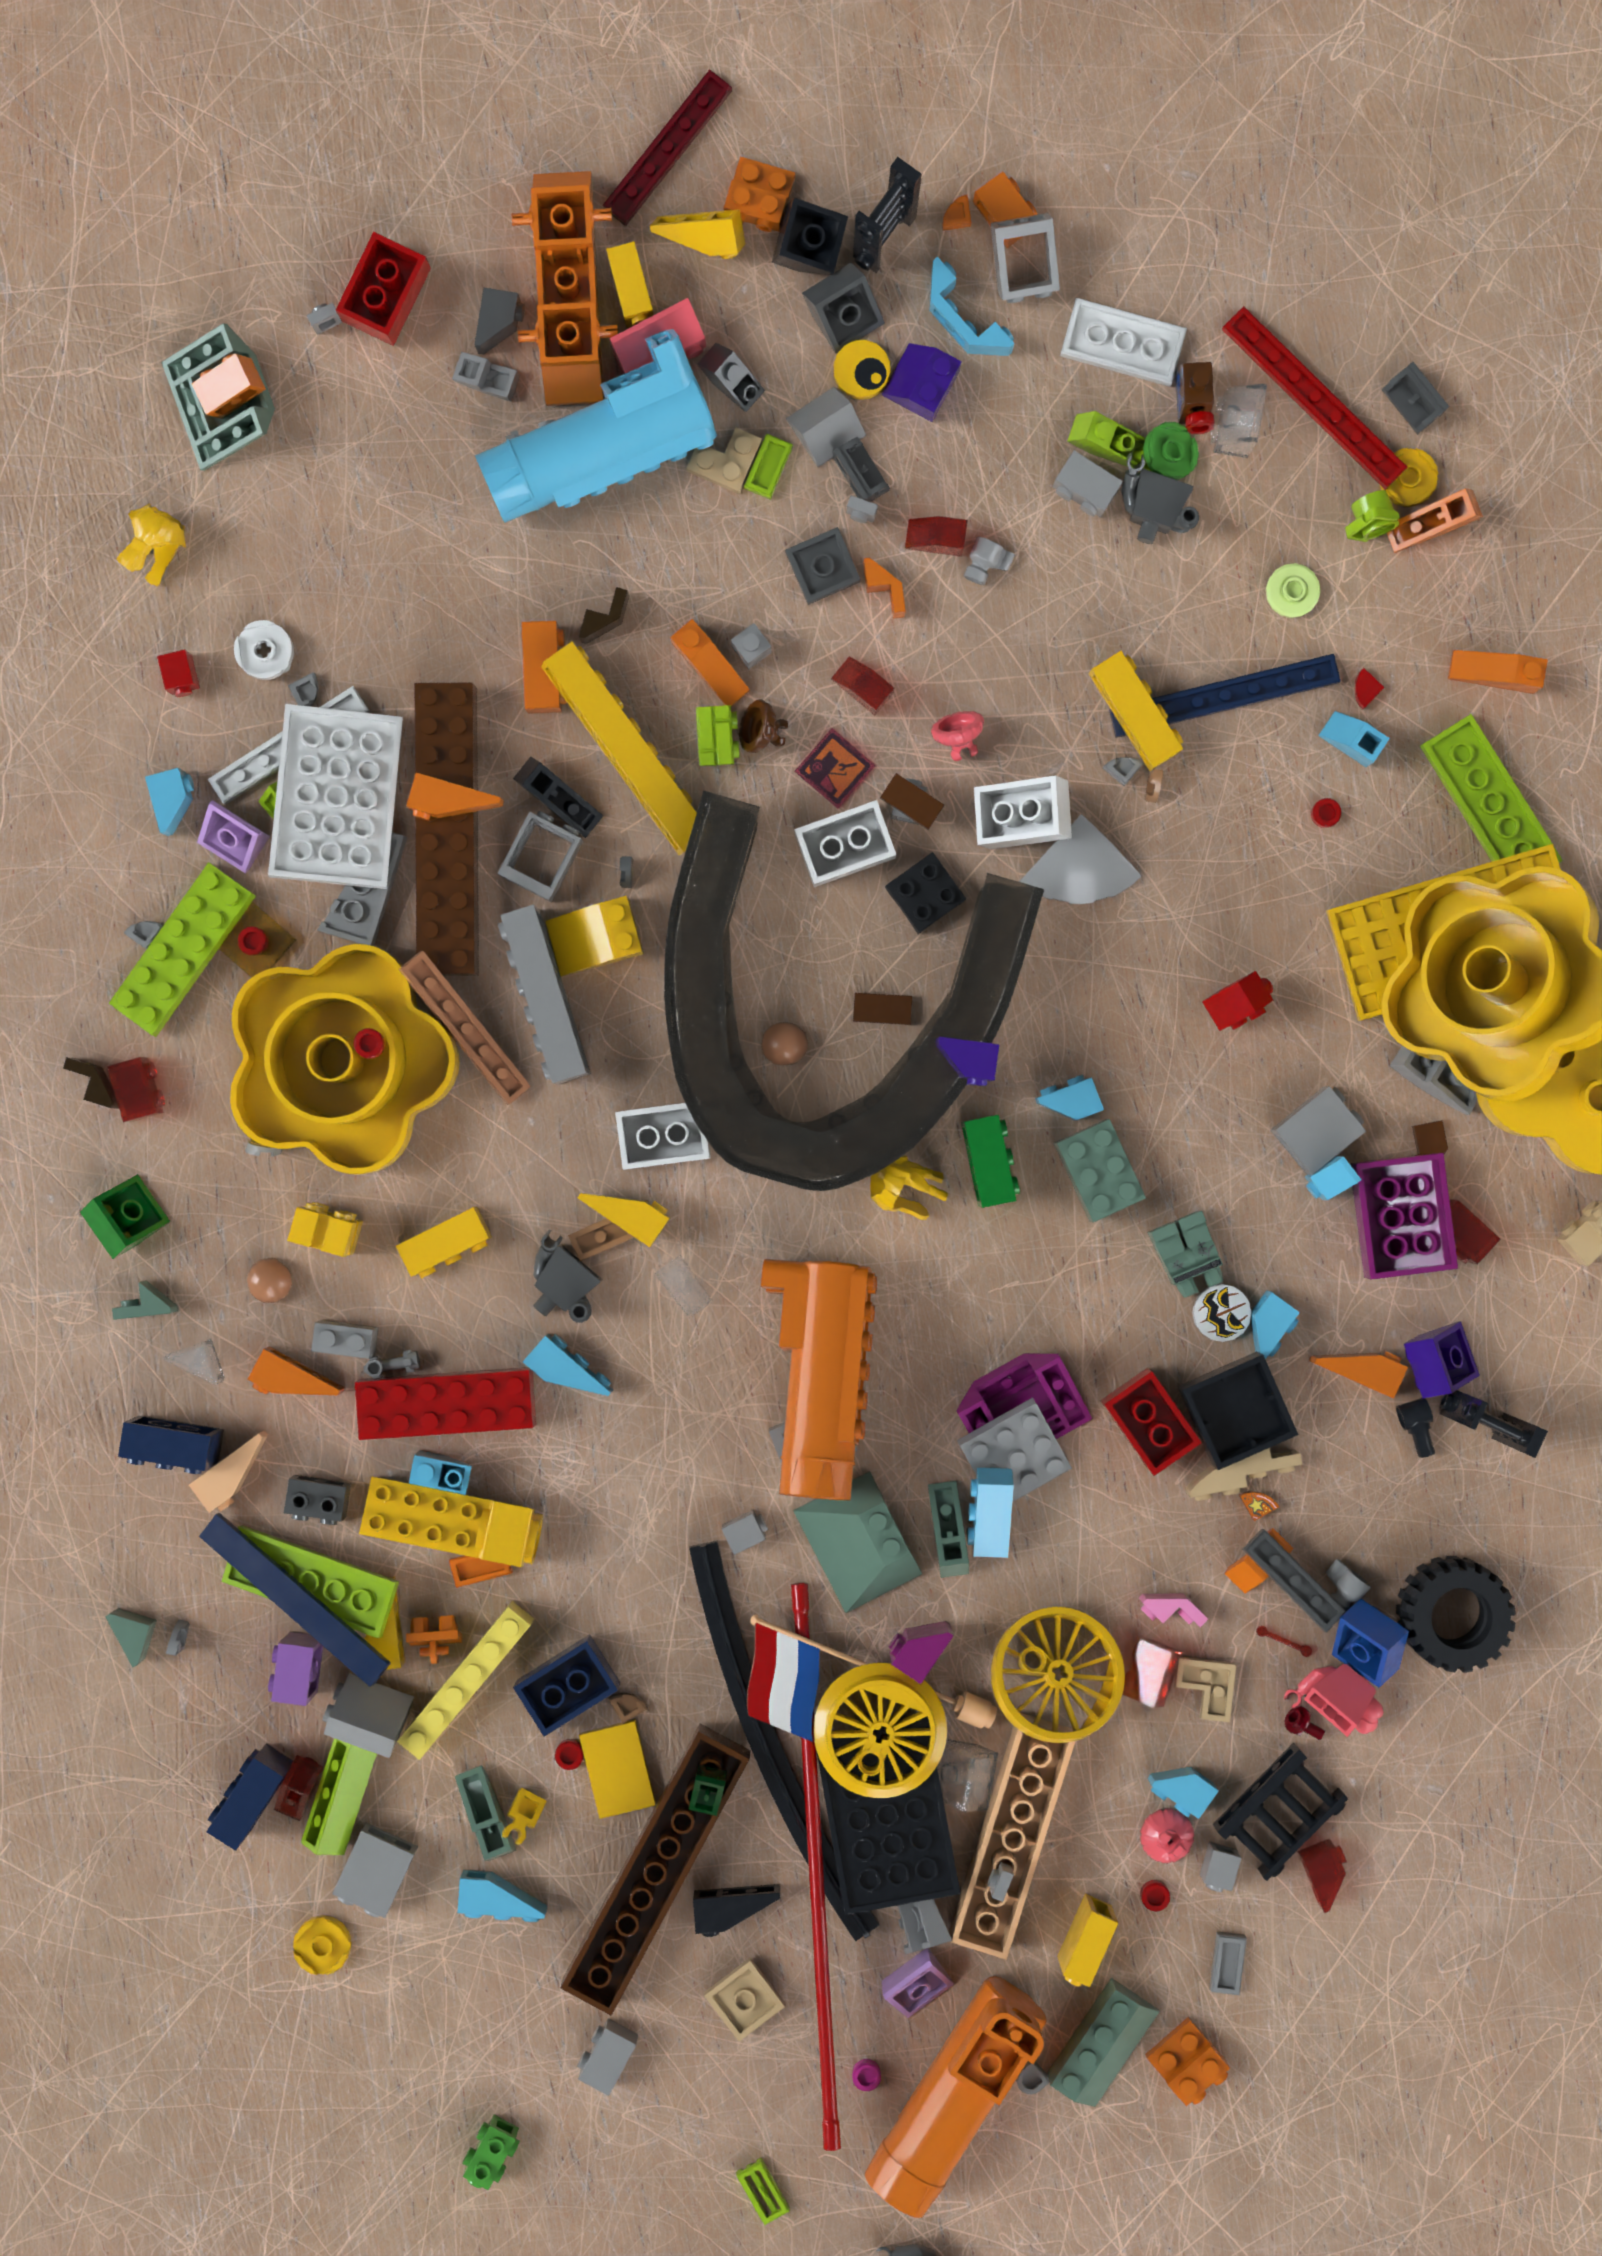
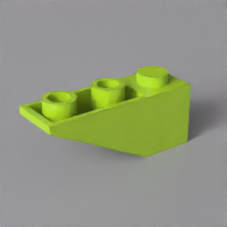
(1106, 438)

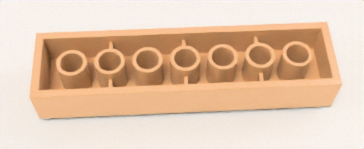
(1011, 1835)

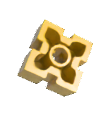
(324, 1230)

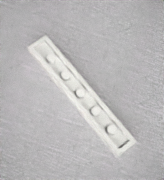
(265, 759)

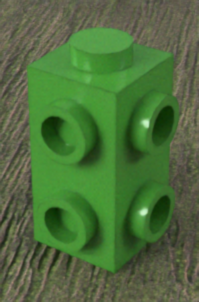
(486, 2161)

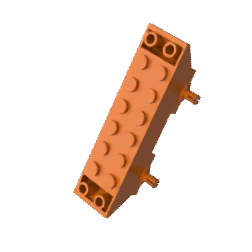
(567, 287)

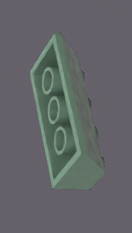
(1101, 2044)

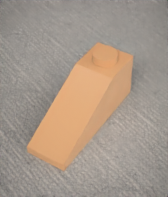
(227, 1477)

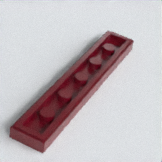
(668, 147)

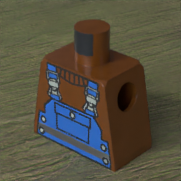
(1194, 388)

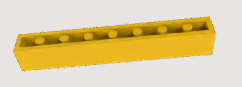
(622, 743)

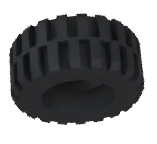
(1486, 1635)

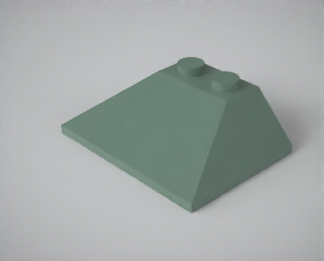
(212, 436)
(858, 1544)

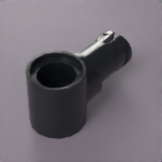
(1416, 1418)

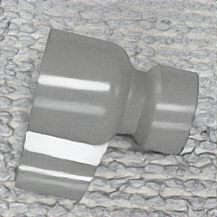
(987, 555)
(1349, 1584)

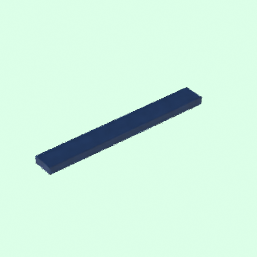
(1245, 690)
(295, 1599)

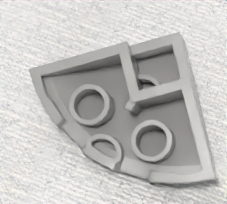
(1082, 867)
(1435, 1079)

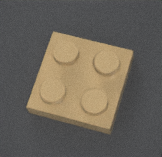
(744, 1999)

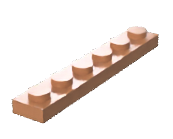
(464, 1027)

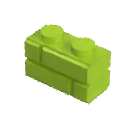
(716, 735)

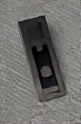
(557, 796)
(725, 1907)

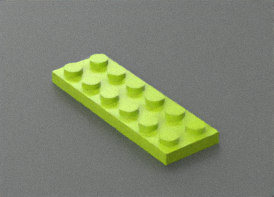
(1484, 791)
(182, 949)
(351, 1592)

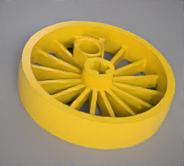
(1106, 1700)

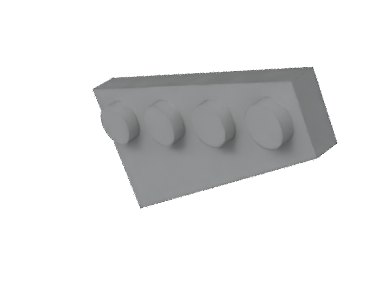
(361, 909)

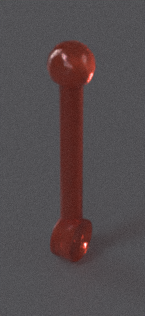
(1305, 1649)

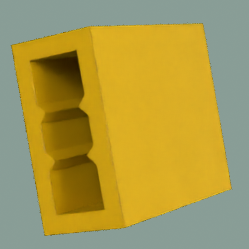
(629, 283)
(1087, 1941)

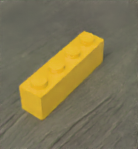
(1135, 710)

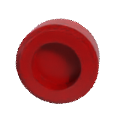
(1199, 422)
(1326, 813)
(253, 941)
(369, 1043)
(569, 1754)
(1155, 1895)

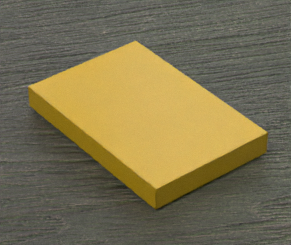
(617, 1769)

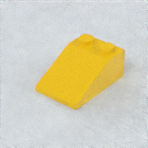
(594, 936)

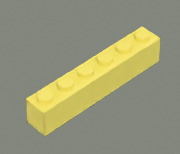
(465, 1680)

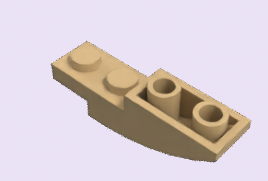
(1233, 1477)

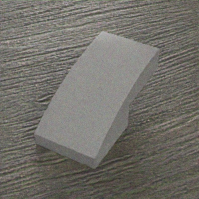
(486, 377)

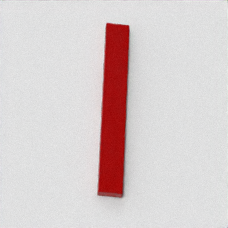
(1314, 398)

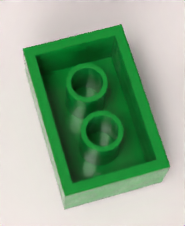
(990, 1161)

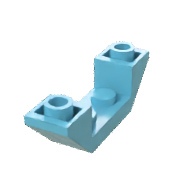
(992, 341)

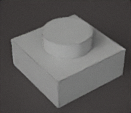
(324, 317)
(861, 510)
(1000, 1881)

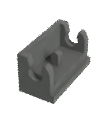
(1415, 398)
(860, 470)

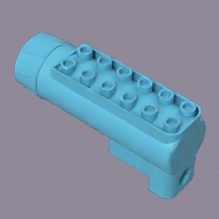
(641, 423)

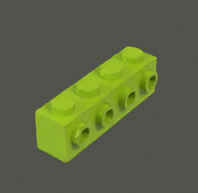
(338, 1799)

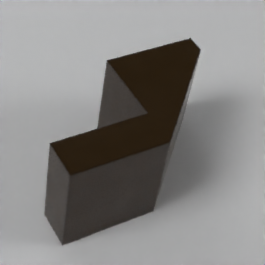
(597, 624)
(99, 1088)

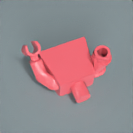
(1341, 1698)

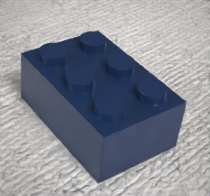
(170, 1444)
(566, 1685)
(248, 1796)

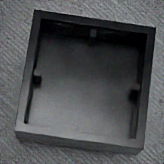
(1237, 1410)

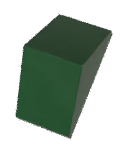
(708, 1790)

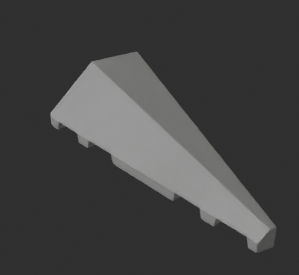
(922, 1925)

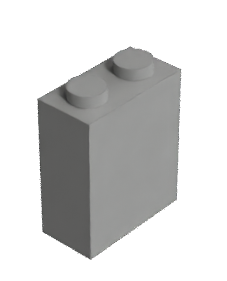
(1319, 1129)
(367, 1715)
(374, 1871)

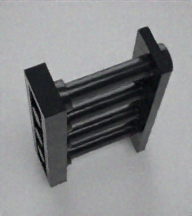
(895, 207)
(1506, 1429)
(1252, 1804)

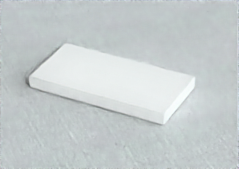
(1123, 342)

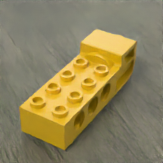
(451, 1522)

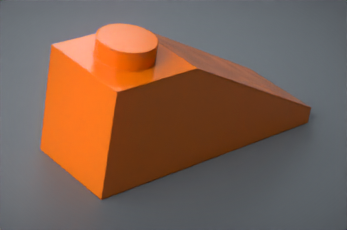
(1435, 520)
(709, 663)
(1499, 670)
(444, 799)
(1369, 1369)
(283, 1375)

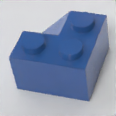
(1370, 1642)

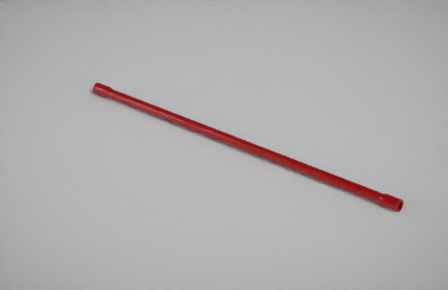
(830, 2121)

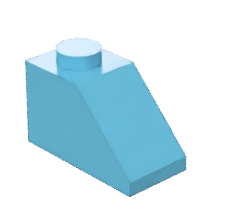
(170, 797)
(1332, 1179)

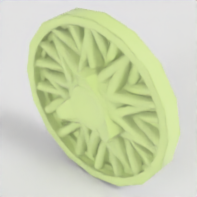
(1293, 590)

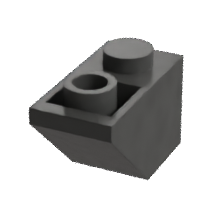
(731, 376)

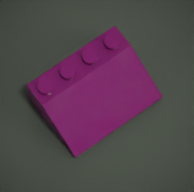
(1404, 1216)

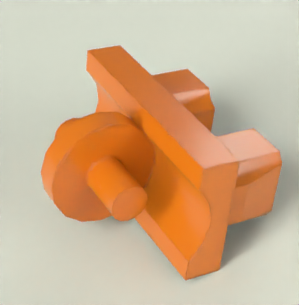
(420, 1636)

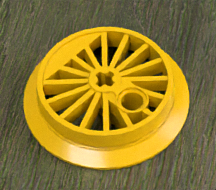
(898, 1687)

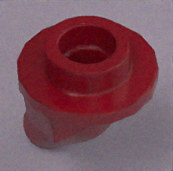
(1298, 1720)

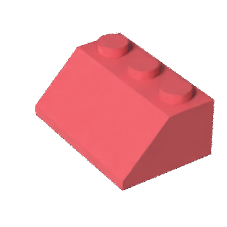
(630, 345)

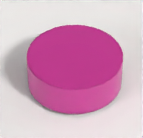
(866, 2075)

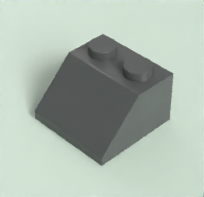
(843, 307)

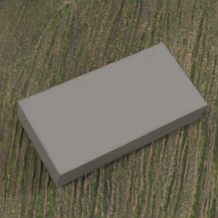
(1227, 1963)

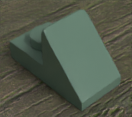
(152, 1303)

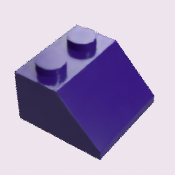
(922, 380)
(970, 1059)
(1441, 1360)

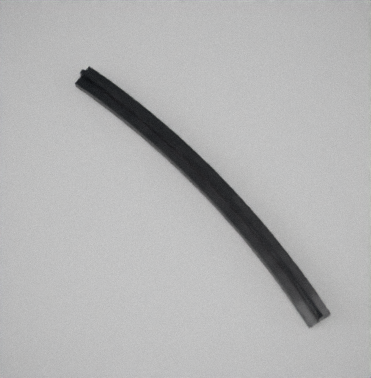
(760, 1735)

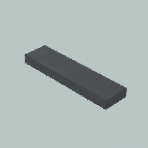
(1293, 1580)

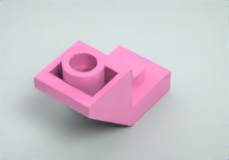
(1164, 1605)

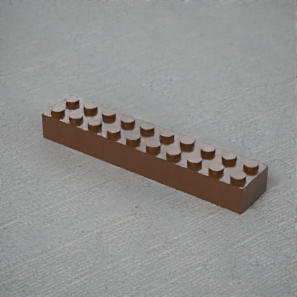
(447, 845)
(651, 1876)

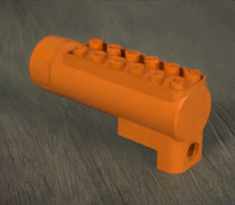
(828, 1338)
(956, 2095)

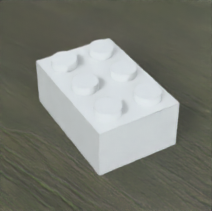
(1022, 812)
(845, 843)
(659, 1136)

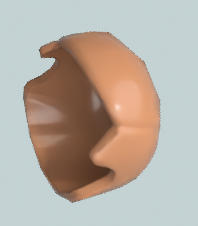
(784, 1043)
(269, 1280)

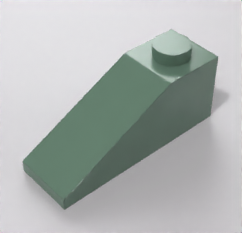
(948, 1529)

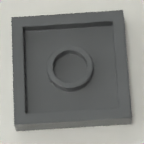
(822, 566)

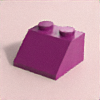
(919, 1648)

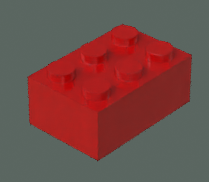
(383, 288)
(1150, 1421)

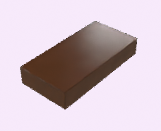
(912, 801)
(882, 1008)

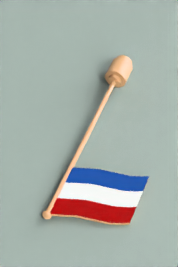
(787, 1681)

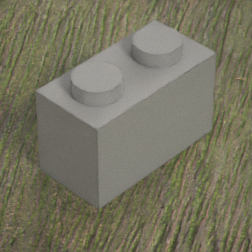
(1086, 484)
(344, 1339)
(607, 2057)

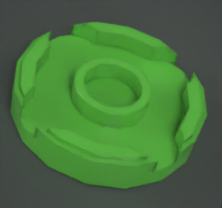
(1170, 450)

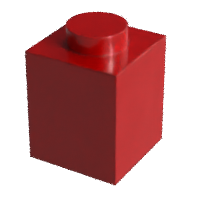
(178, 673)

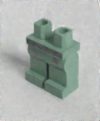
(1195, 1258)

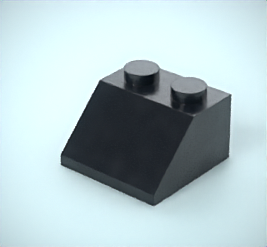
(809, 238)

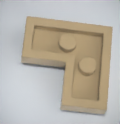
(727, 468)
(1214, 1679)

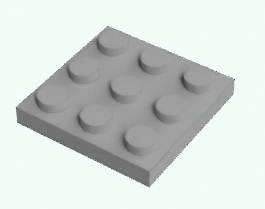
(1020, 1443)

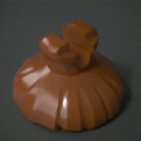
(760, 727)

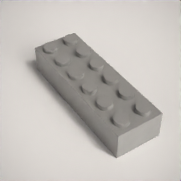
(545, 995)

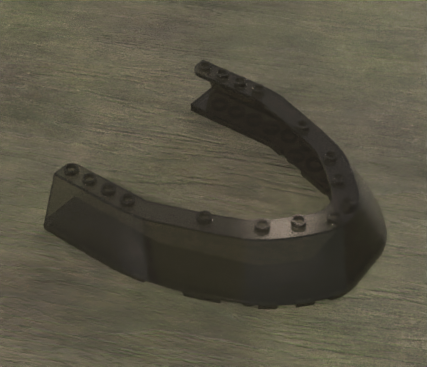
(706, 1039)

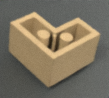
(1584, 1237)

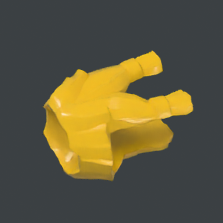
(152, 531)
(889, 1181)

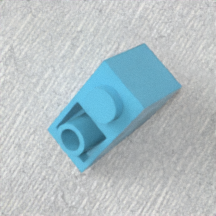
(1354, 738)
(1073, 1101)
(1270, 1321)
(440, 1472)
(1186, 1788)

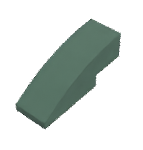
(484, 1813)

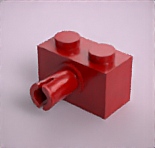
(1239, 1000)

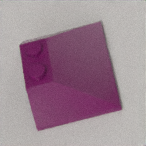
(1019, 1380)

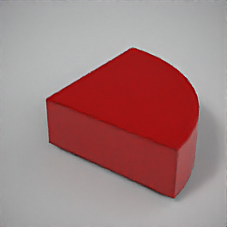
(1366, 688)

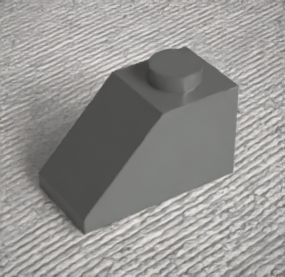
(497, 318)

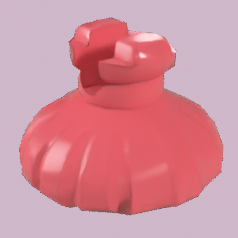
(959, 732)
(1162, 1827)

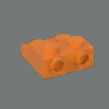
(760, 193)
(1188, 2062)

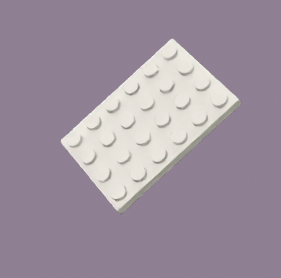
(335, 796)

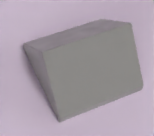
(826, 425)

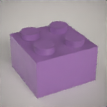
(296, 1669)

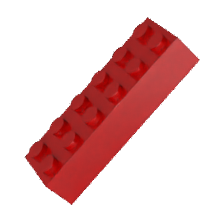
(445, 1403)

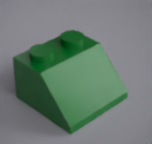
(124, 1216)

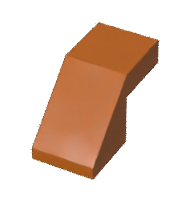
(879, 579)
(1247, 1573)

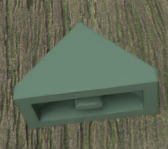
(133, 1633)

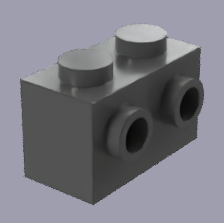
(317, 1499)

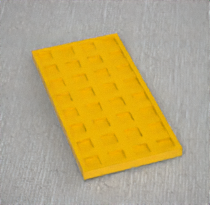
(1372, 930)

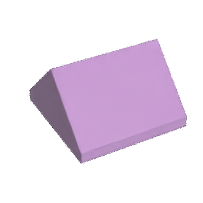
(231, 837)
(916, 1983)

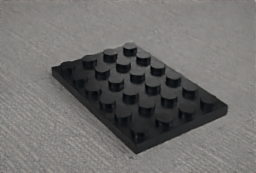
(891, 1846)

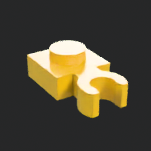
(525, 1812)

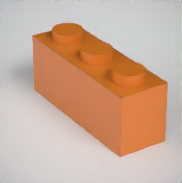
(540, 642)

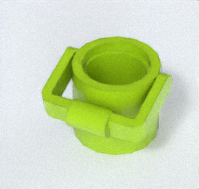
(1373, 517)

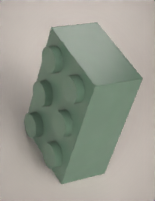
(1099, 1170)

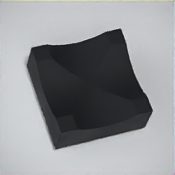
(925, 892)

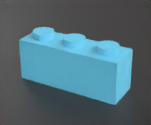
(991, 1512)

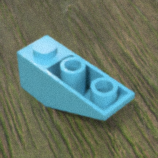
(558, 1366)
(492, 1895)

